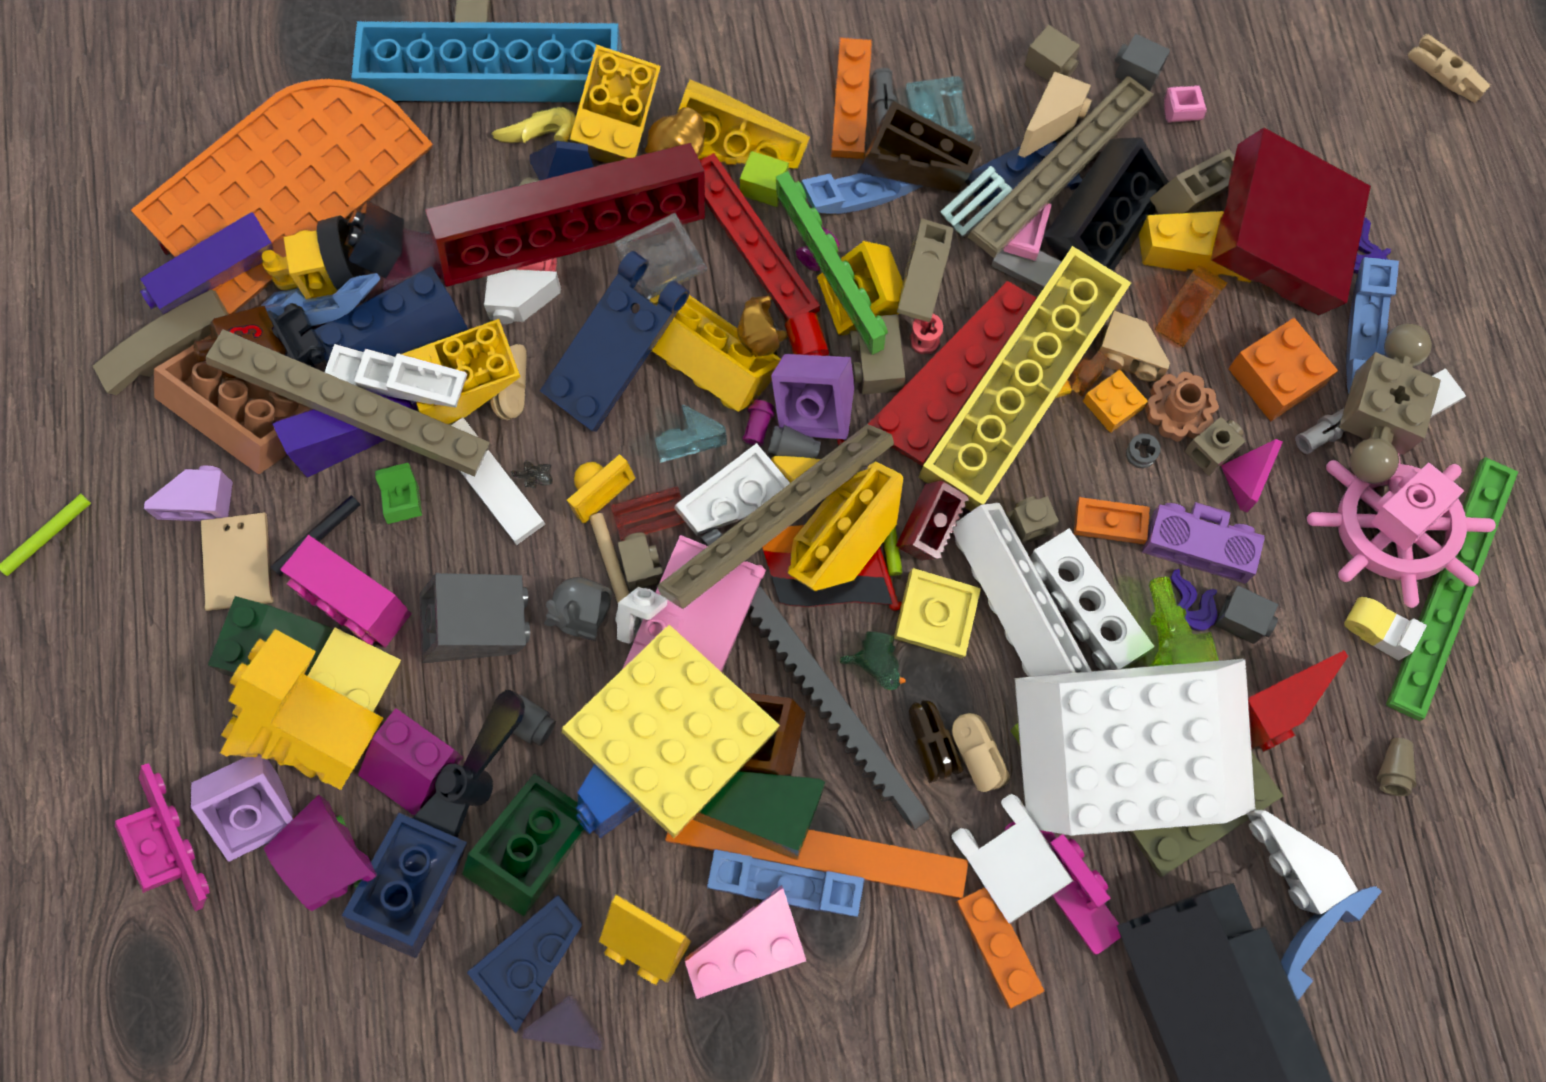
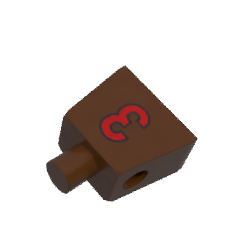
(250, 324)

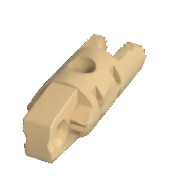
(1448, 68)

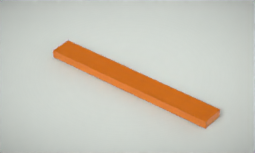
(845, 856)

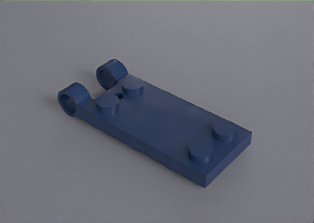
(612, 345)

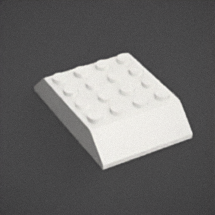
(1136, 747)

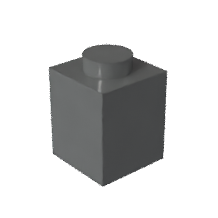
(1141, 61)
(1247, 615)

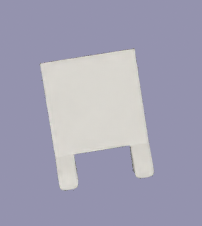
(1015, 865)

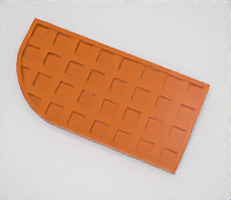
(291, 163)

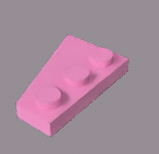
(748, 949)

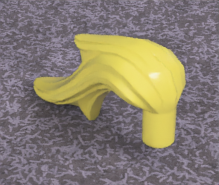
(552, 120)

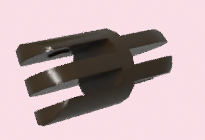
(933, 742)

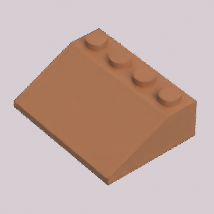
(225, 409)

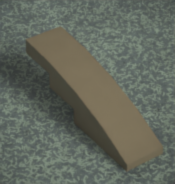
(159, 342)

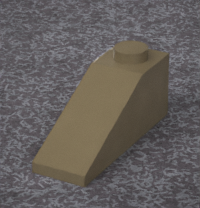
(1195, 186)

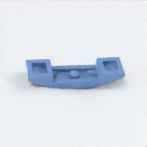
(852, 192)
(325, 308)
(1369, 312)
(802, 886)
(1317, 929)

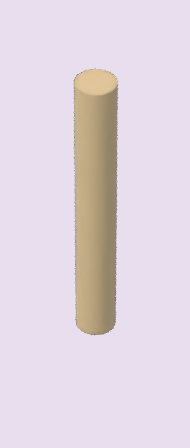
(609, 556)

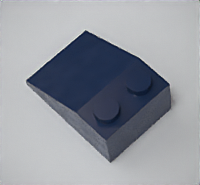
(409, 885)

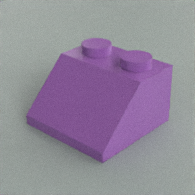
(814, 394)

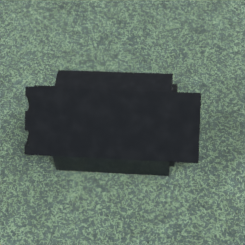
(1218, 994)

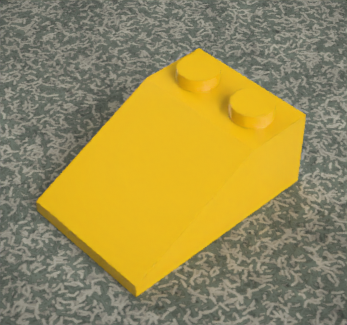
(643, 940)

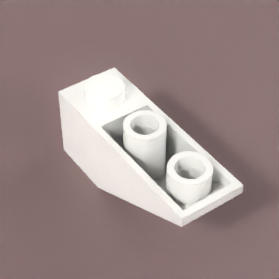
(1310, 870)

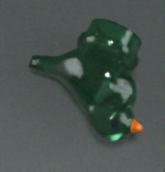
(878, 660)

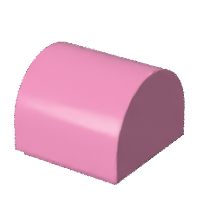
(1184, 104)

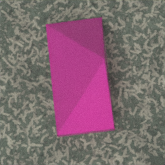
(1249, 473)

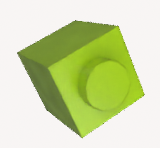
(759, 178)

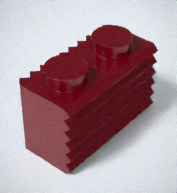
(932, 521)

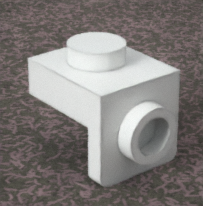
(635, 607)

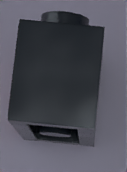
(375, 239)

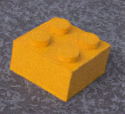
(1115, 401)

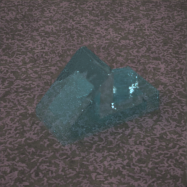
(699, 436)

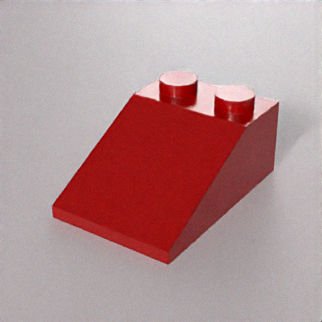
(1289, 702)

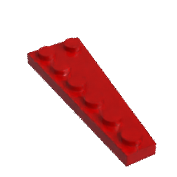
(942, 387)

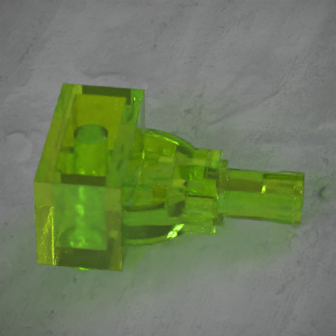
(1175, 636)

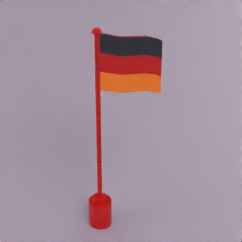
(873, 581)

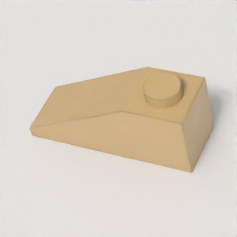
(1057, 112)

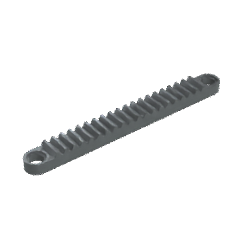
(831, 704)

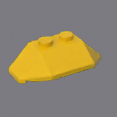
(847, 528)

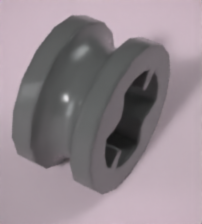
(1152, 446)

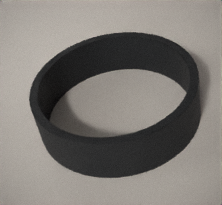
(331, 240)

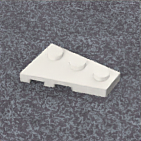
(732, 492)

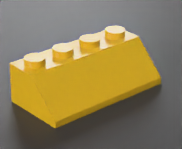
(713, 356)

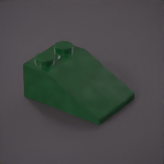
(253, 621)
(525, 845)

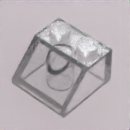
(668, 252)

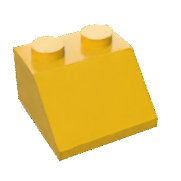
(877, 274)

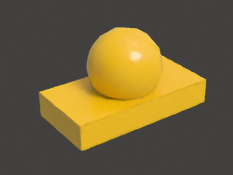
(598, 486)

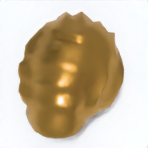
(677, 130)
(757, 328)

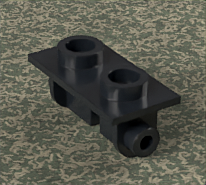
(290, 329)

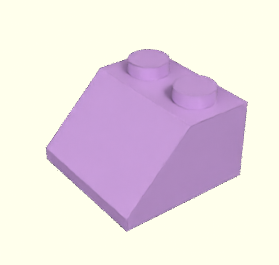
(242, 805)

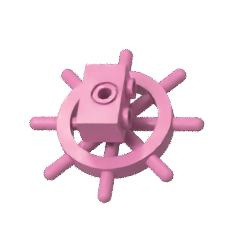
(1415, 503)

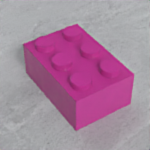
(345, 593)

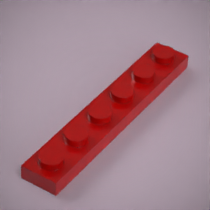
(755, 242)

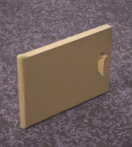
(236, 560)

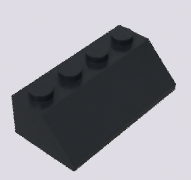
(1109, 203)

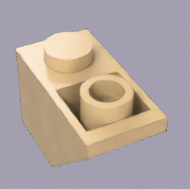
(1133, 348)

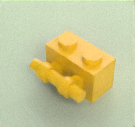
(301, 266)

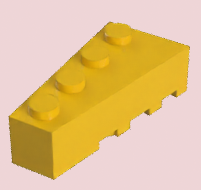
(1182, 242)

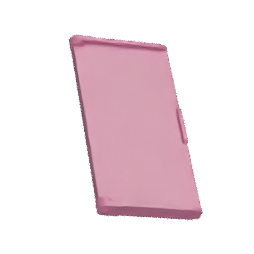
(712, 618)

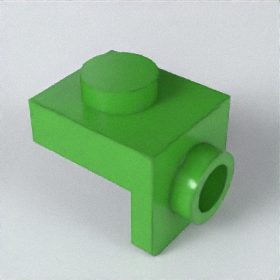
(399, 493)

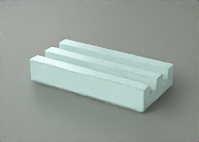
(997, 182)

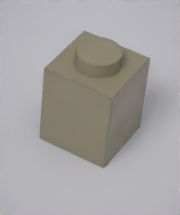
(1052, 53)

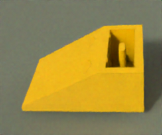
(614, 105)
(483, 356)

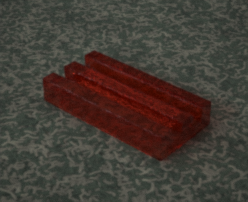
(645, 501)

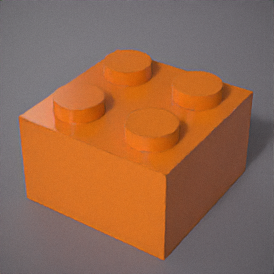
(1282, 369)

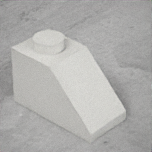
(519, 294)

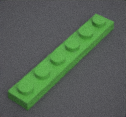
(838, 273)

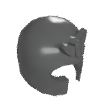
(579, 607)

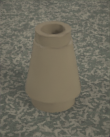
(1398, 768)

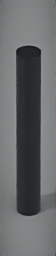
(321, 529)

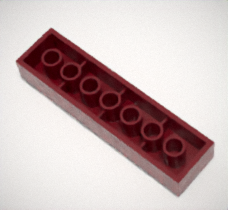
(565, 213)

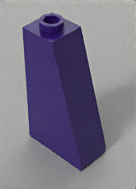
(207, 264)
(320, 441)

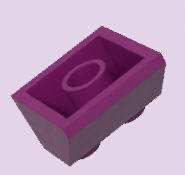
(406, 761)

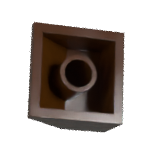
(780, 750)

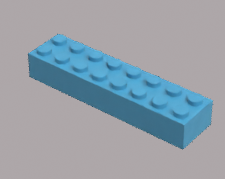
(479, 59)

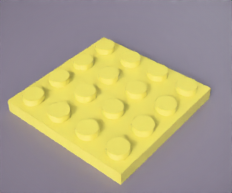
(670, 730)

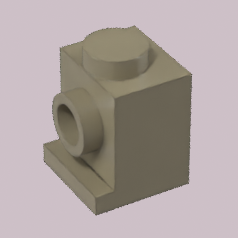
(1216, 445)
(1033, 519)
(640, 561)

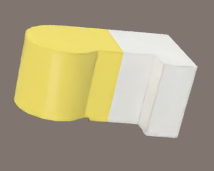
(1384, 628)

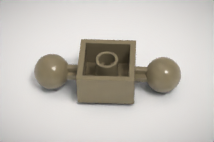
(1390, 403)

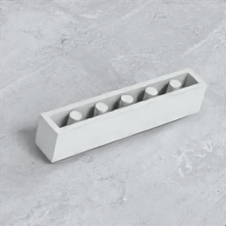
(1017, 593)

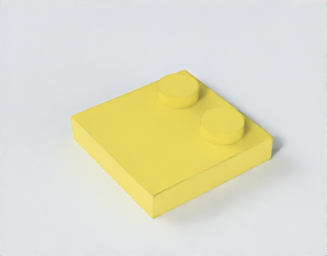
(937, 613)
(354, 669)

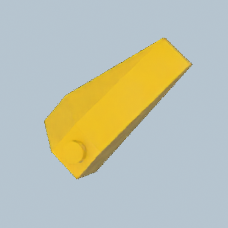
(738, 129)

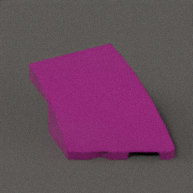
(317, 856)

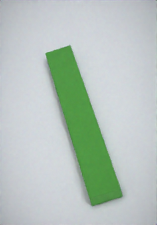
(1450, 596)

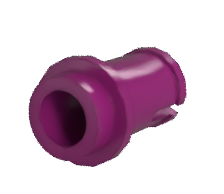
(758, 422)

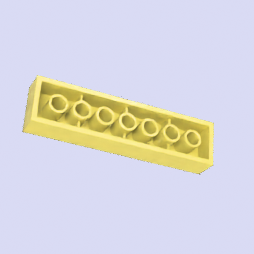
(1025, 378)

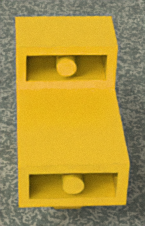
(294, 716)

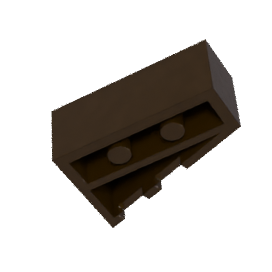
(918, 152)

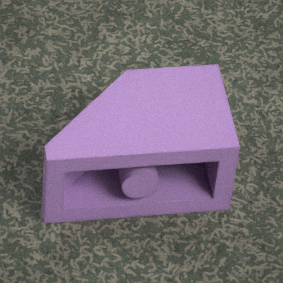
(193, 496)

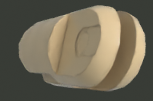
(510, 401)
(979, 752)

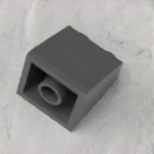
(472, 616)

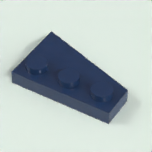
(1014, 169)
(525, 960)

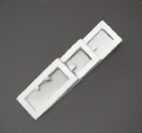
(397, 376)

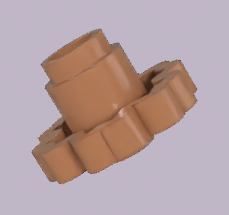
(1181, 406)

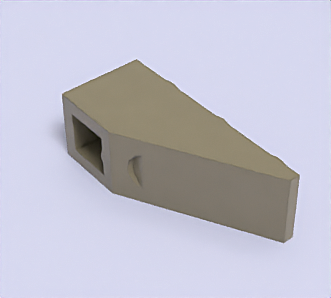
(925, 270)

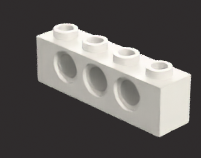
(1067, 553)

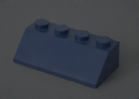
(397, 319)

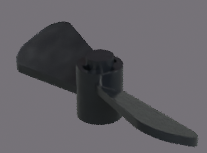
(469, 783)

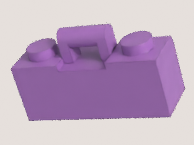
(1209, 547)

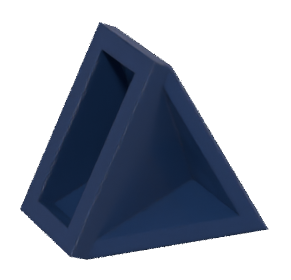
(560, 159)

